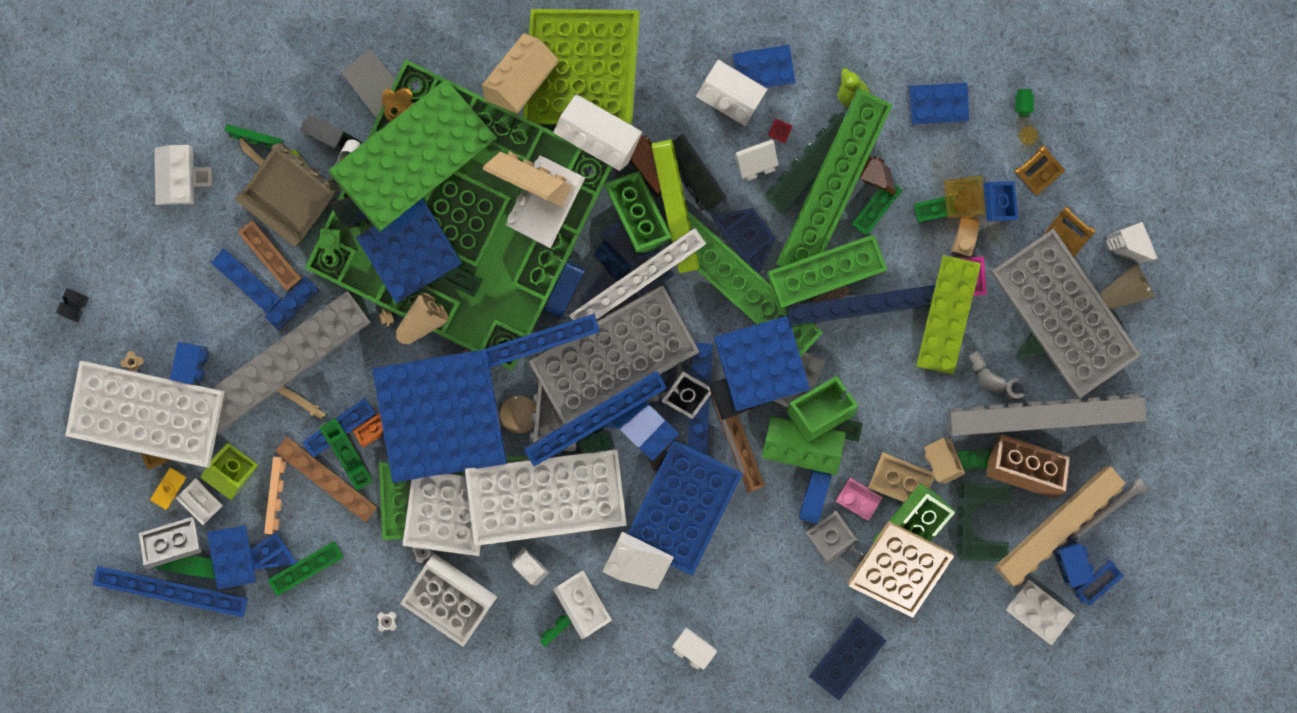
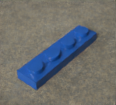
(246, 281)
(348, 420)

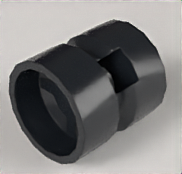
(72, 305)

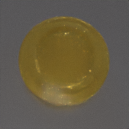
(1028, 135)

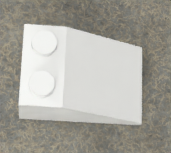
(756, 160)
(637, 562)

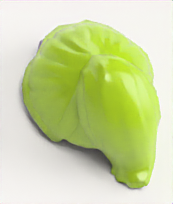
(849, 86)

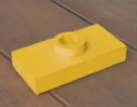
(168, 488)

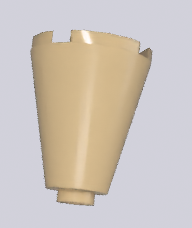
(421, 319)

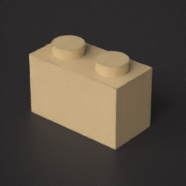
(944, 460)

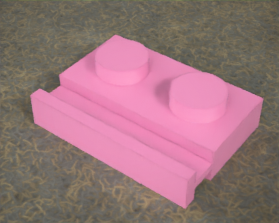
(859, 499)

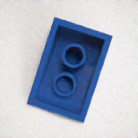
(646, 429)

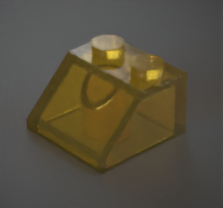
(965, 197)

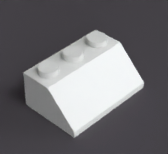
(731, 92)
(173, 175)

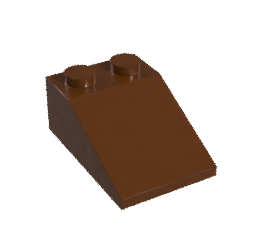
(645, 163)

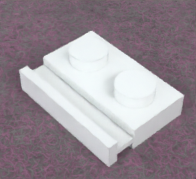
(199, 501)

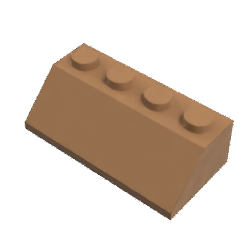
(1028, 466)

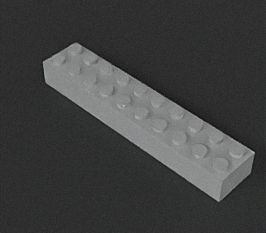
(290, 357)
(1040, 416)

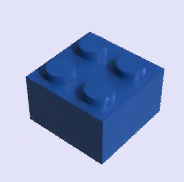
(189, 363)
(1074, 564)

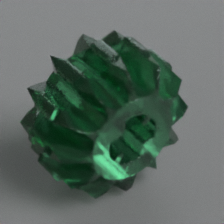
(596, 441)

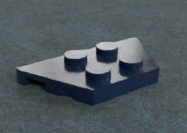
(747, 235)

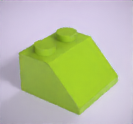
(229, 471)

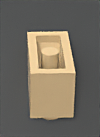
(965, 237)

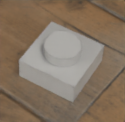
(202, 177)

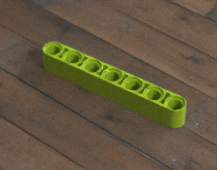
(673, 198)

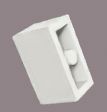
(694, 648)

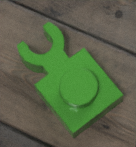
(330, 241)

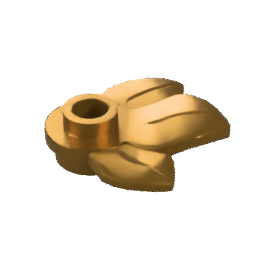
(396, 101)

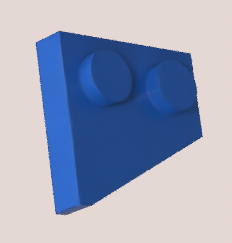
(271, 553)

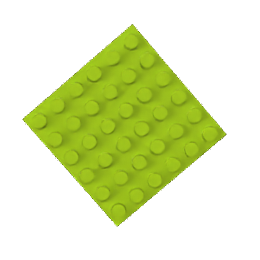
(594, 62)

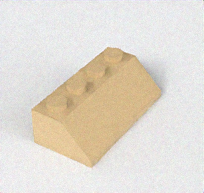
(519, 74)
(529, 178)

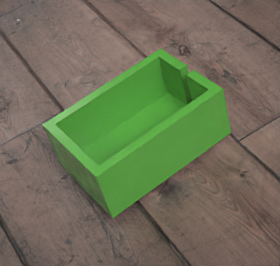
(822, 409)

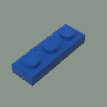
(292, 303)

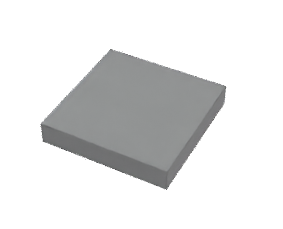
(831, 537)

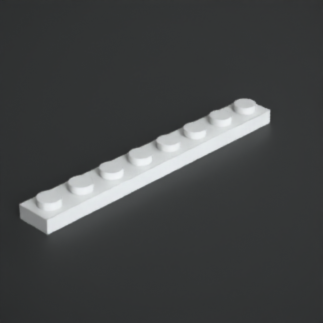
(641, 276)

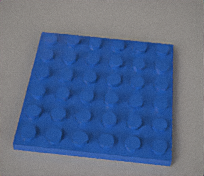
(439, 415)

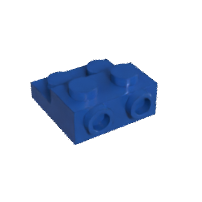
(1000, 201)

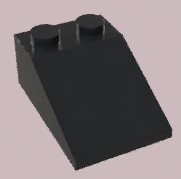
(348, 213)

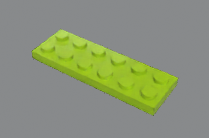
(948, 314)

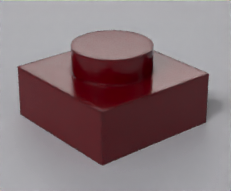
(780, 131)

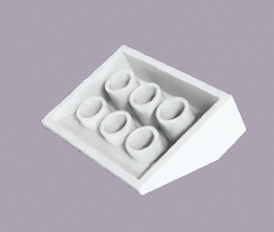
(538, 216)
(448, 600)

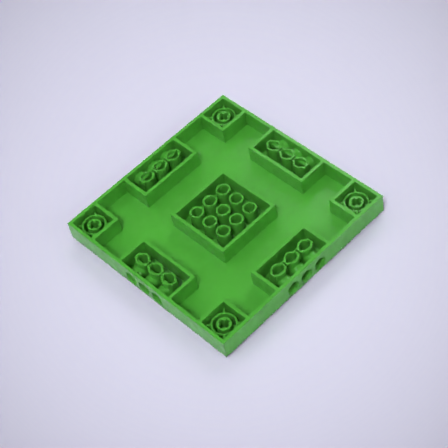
(473, 215)

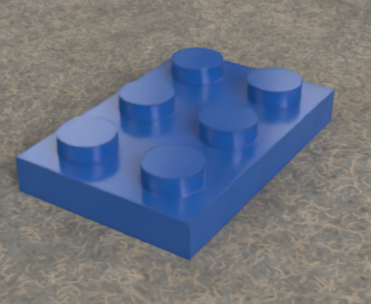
(766, 66)
(939, 103)
(231, 557)

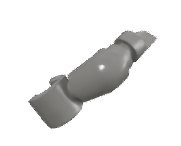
(990, 381)

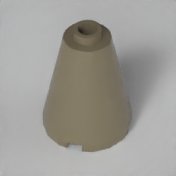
(1127, 289)

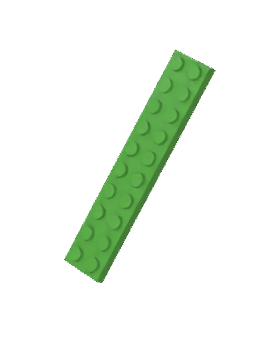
(836, 178)
(743, 285)

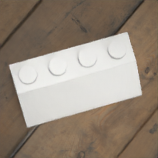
(598, 132)
(1131, 244)

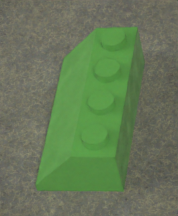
(638, 213)
(788, 445)
(922, 513)

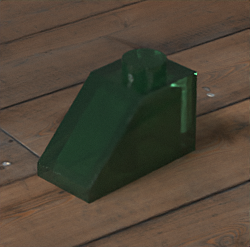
(1030, 348)

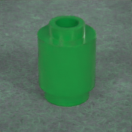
(1024, 102)

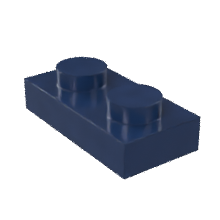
(612, 260)

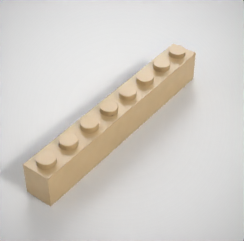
(1059, 526)

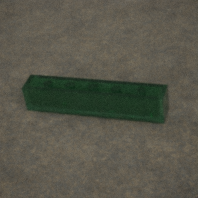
(804, 168)

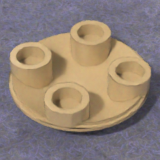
(517, 414)

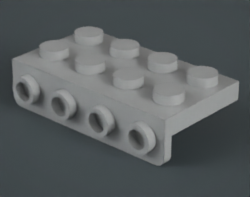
(546, 418)

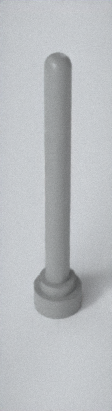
(1137, 488)

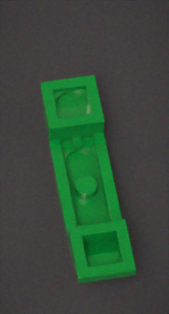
(346, 454)
(191, 565)

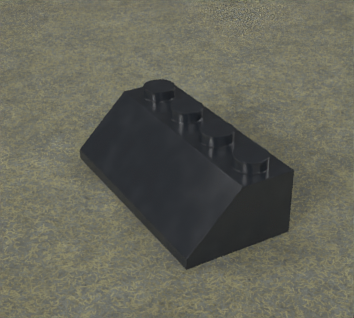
(697, 176)

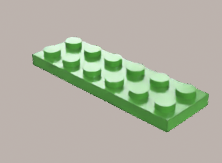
(827, 271)

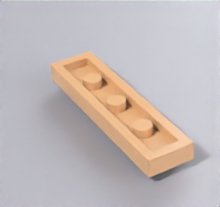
(276, 487)

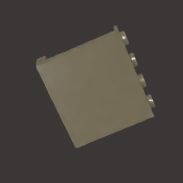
(287, 194)

